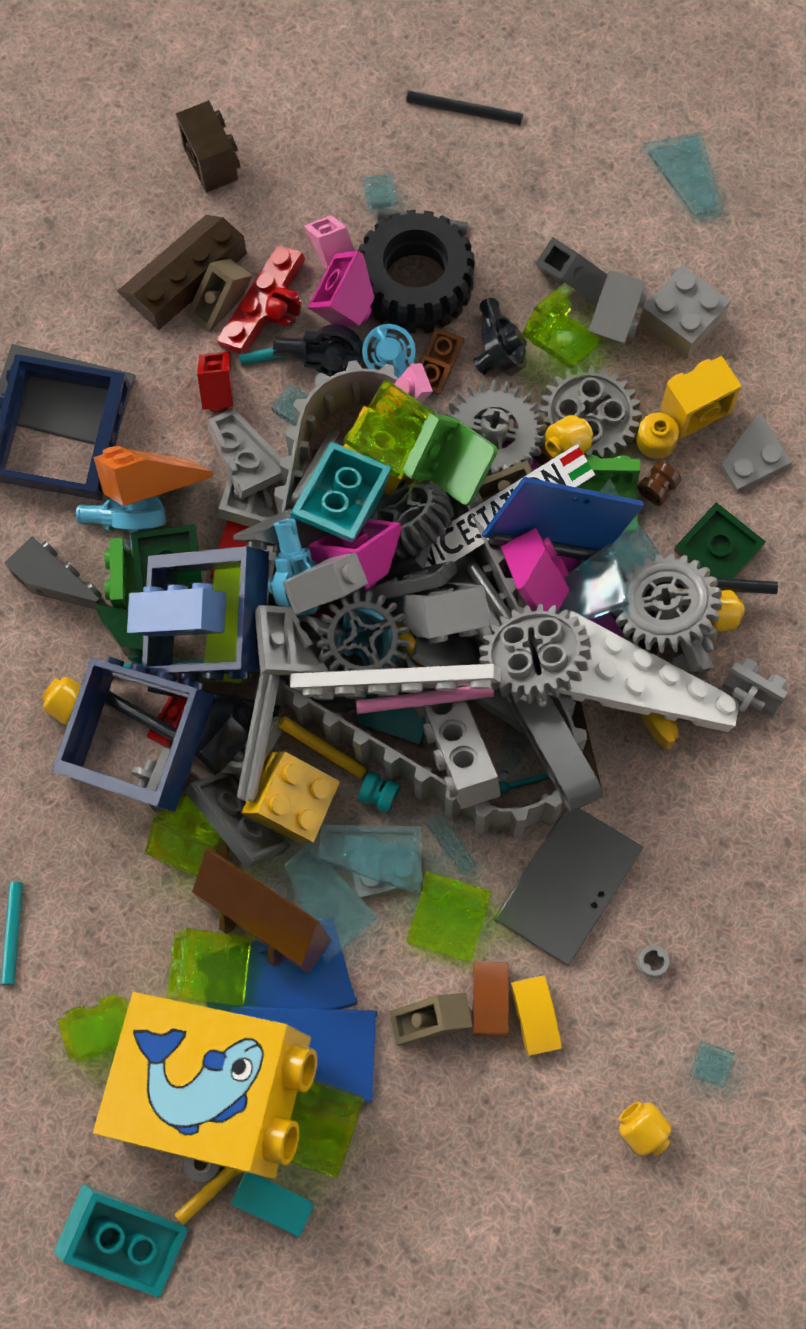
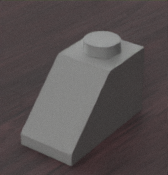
(325, 582)

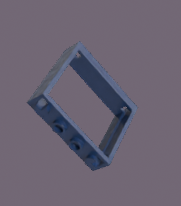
(107, 436)
(254, 567)
(87, 715)

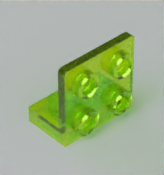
(557, 333)
(389, 427)
(182, 837)
(449, 916)
(208, 967)
(326, 1127)

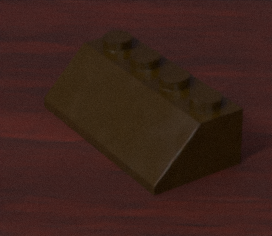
(175, 274)

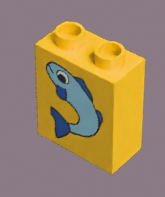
(206, 1085)

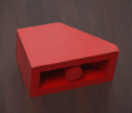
(215, 381)

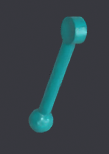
(504, 786)

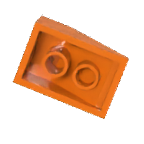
(139, 475)

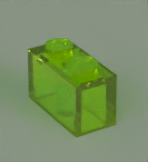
(93, 1029)

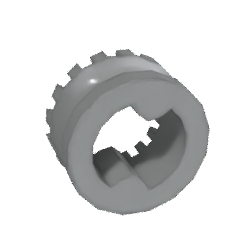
(660, 954)

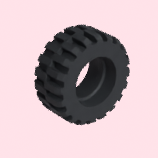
(424, 236)

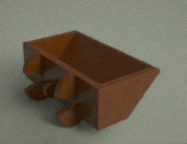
(259, 913)

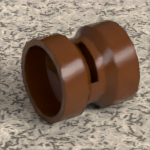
(658, 484)

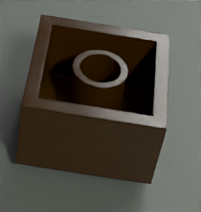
(208, 145)

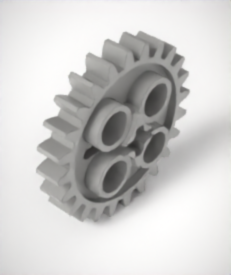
(570, 395)
(561, 649)

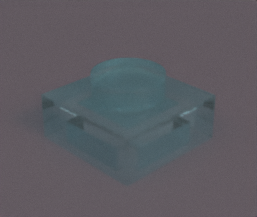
(379, 191)
(284, 404)
(712, 1064)

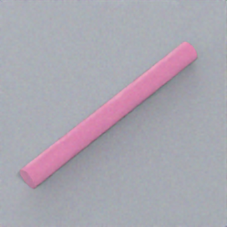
(421, 699)

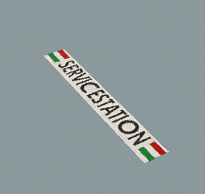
(463, 535)

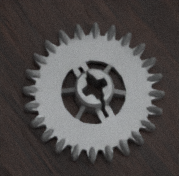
(498, 409)
(669, 622)

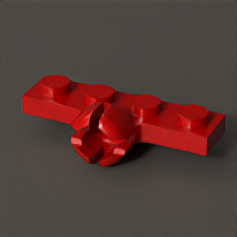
(265, 301)

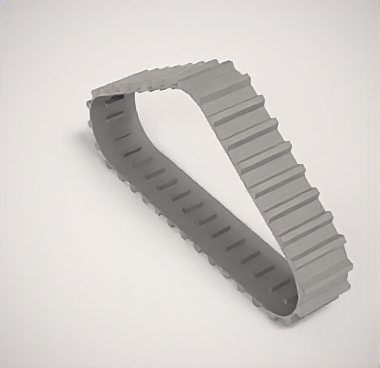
(332, 394)

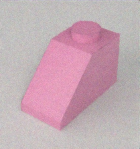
(328, 238)

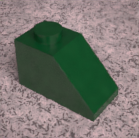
(116, 623)

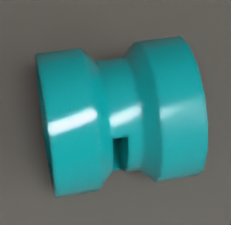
(378, 792)

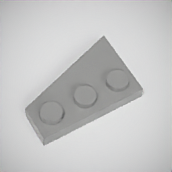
(245, 453)

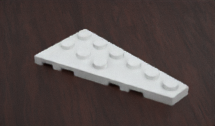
(390, 682)
(643, 683)

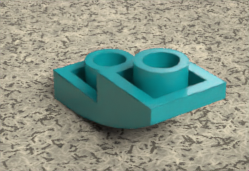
(398, 722)
(272, 1204)

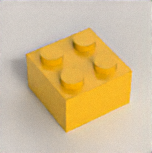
(701, 395)
(292, 797)

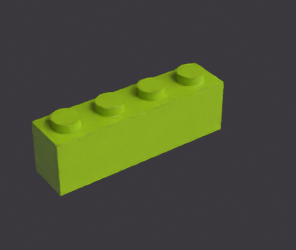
(223, 646)

